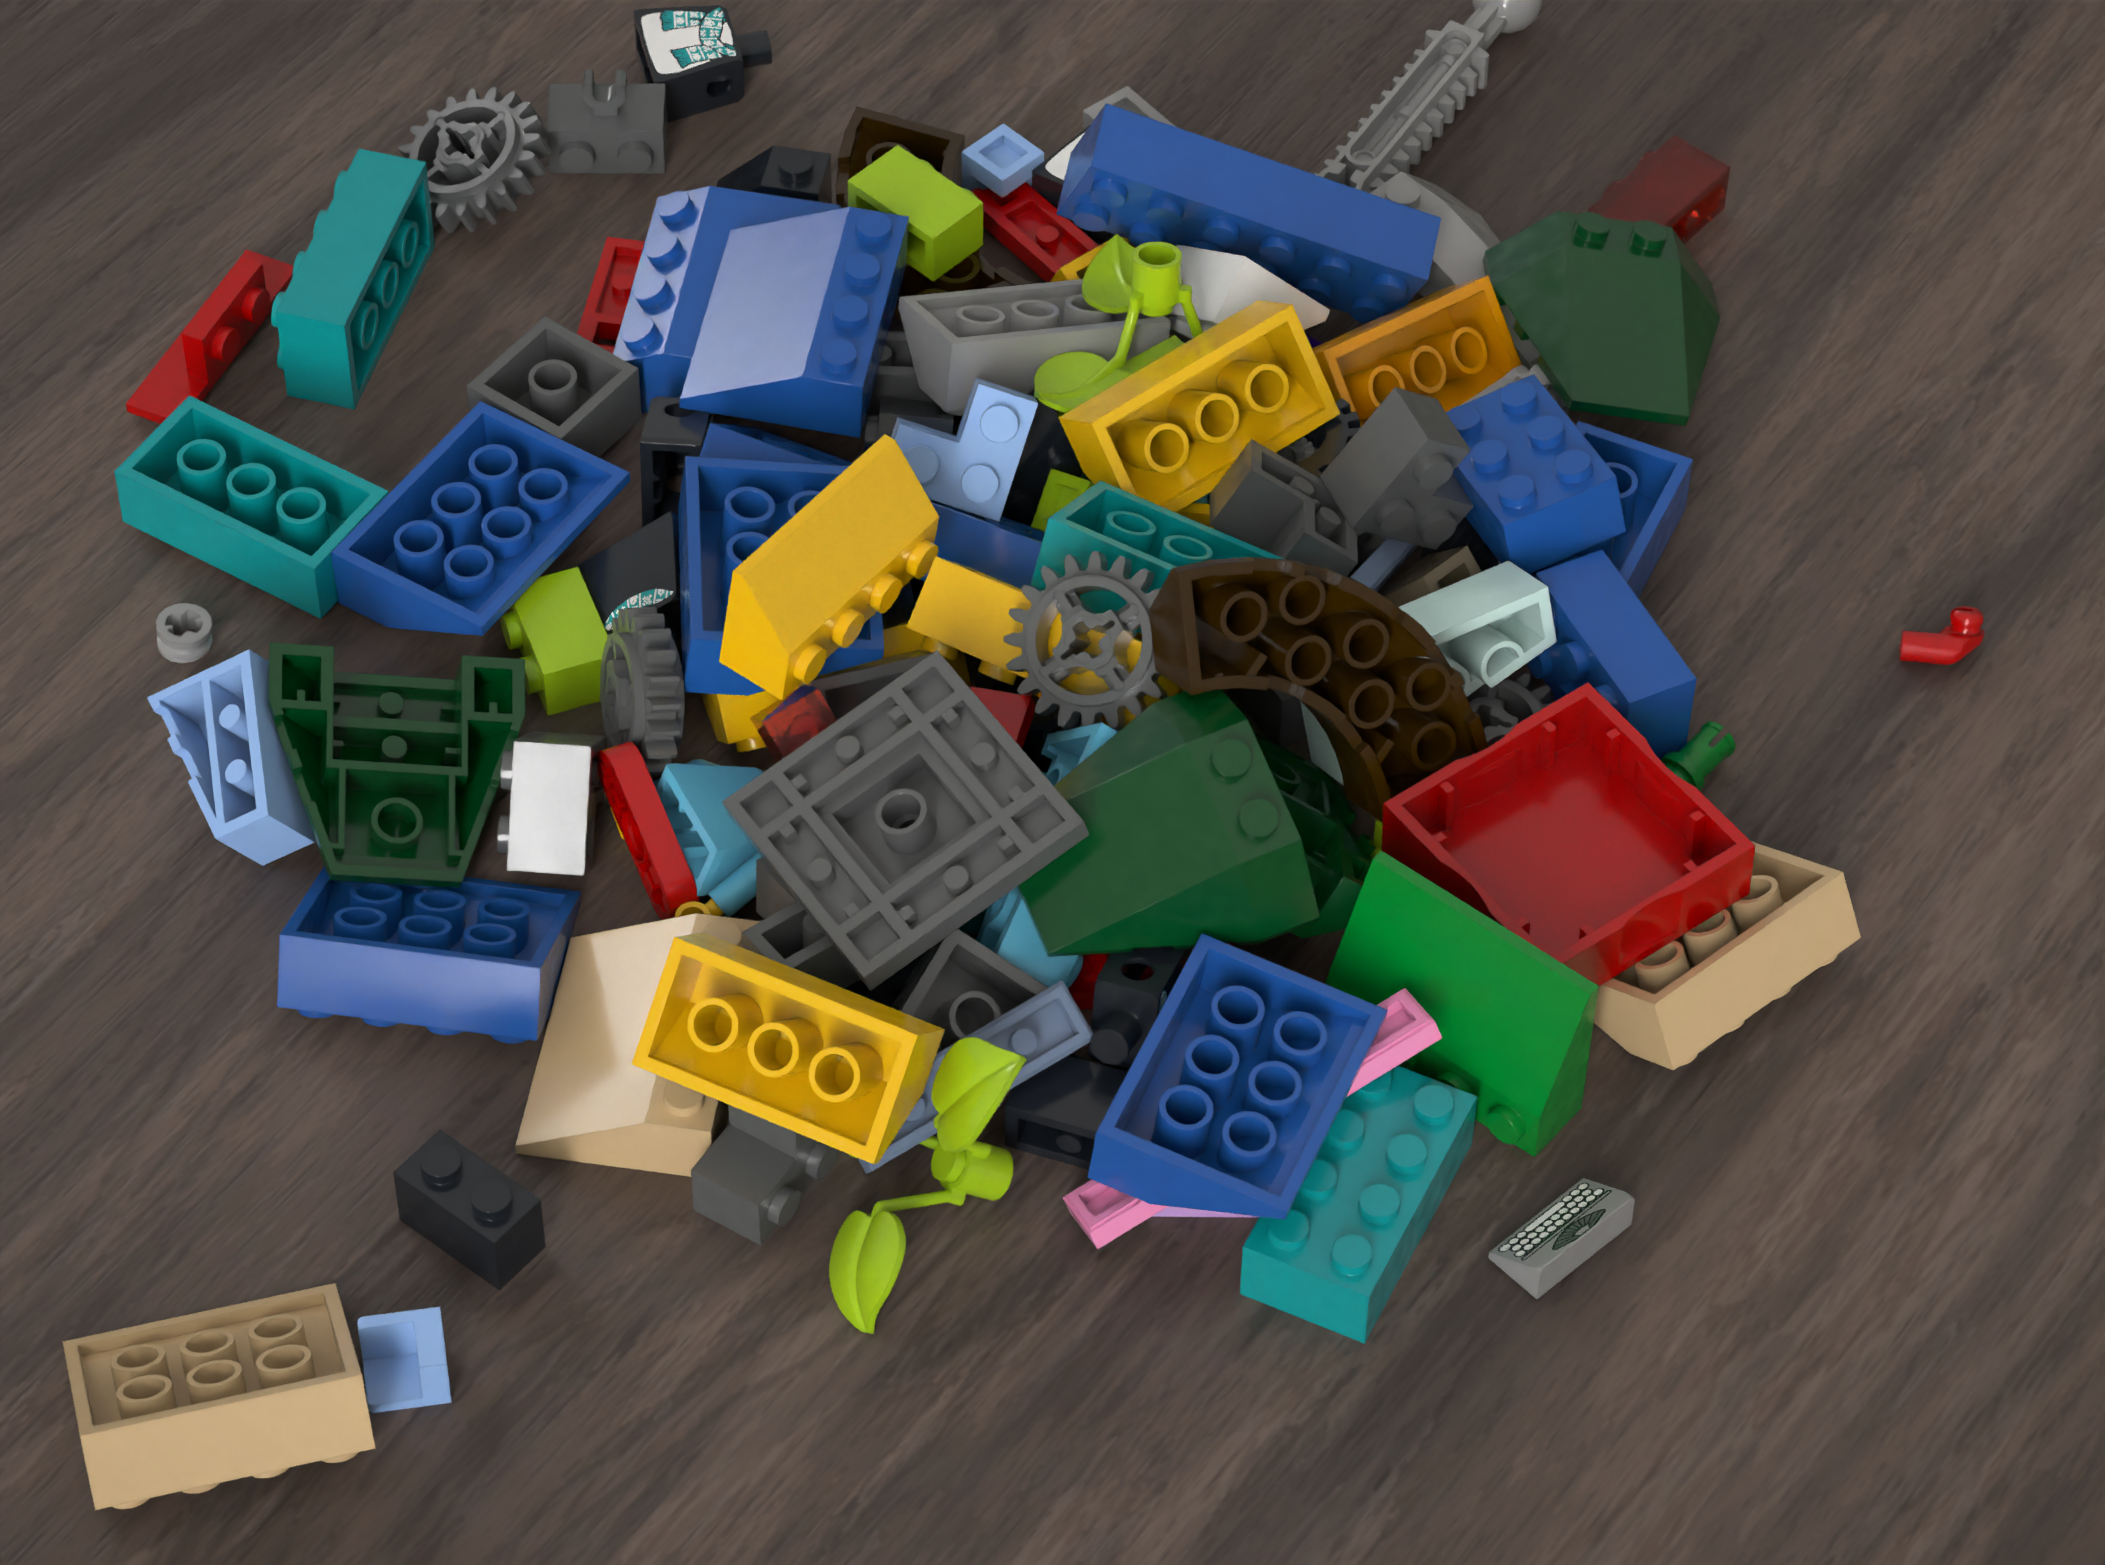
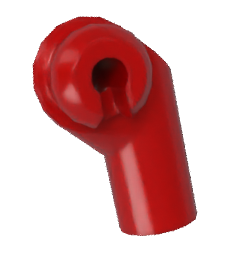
(1949, 644)

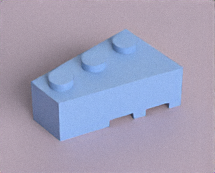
(236, 758)

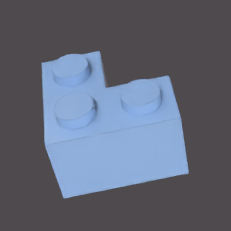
(981, 460)

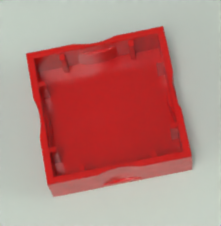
(1573, 838)

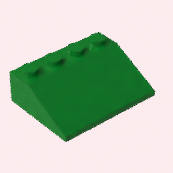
(1506, 1011)

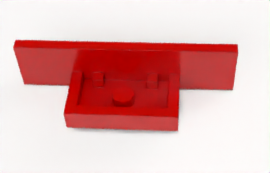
(212, 336)

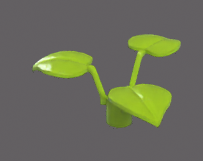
(1117, 282)
(966, 1095)

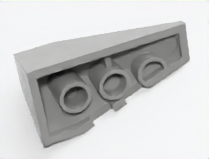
(1459, 243)

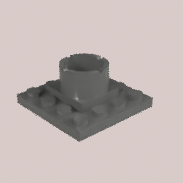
(905, 819)

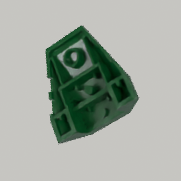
(1611, 311)
(394, 763)
(1323, 819)
(1177, 841)

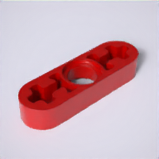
(646, 828)

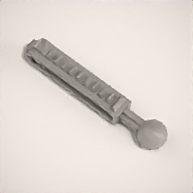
(1426, 95)

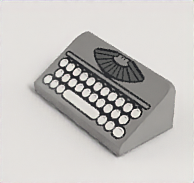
(1564, 1235)

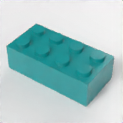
(354, 278)
(244, 502)
(1134, 528)
(1362, 1204)

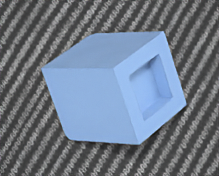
(1000, 161)
(404, 1360)

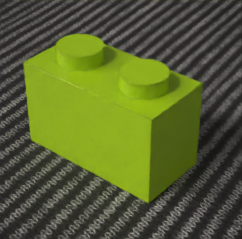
(942, 216)
(559, 640)

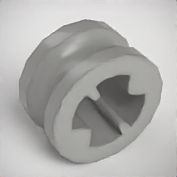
(191, 644)

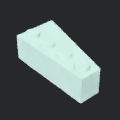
(1481, 627)

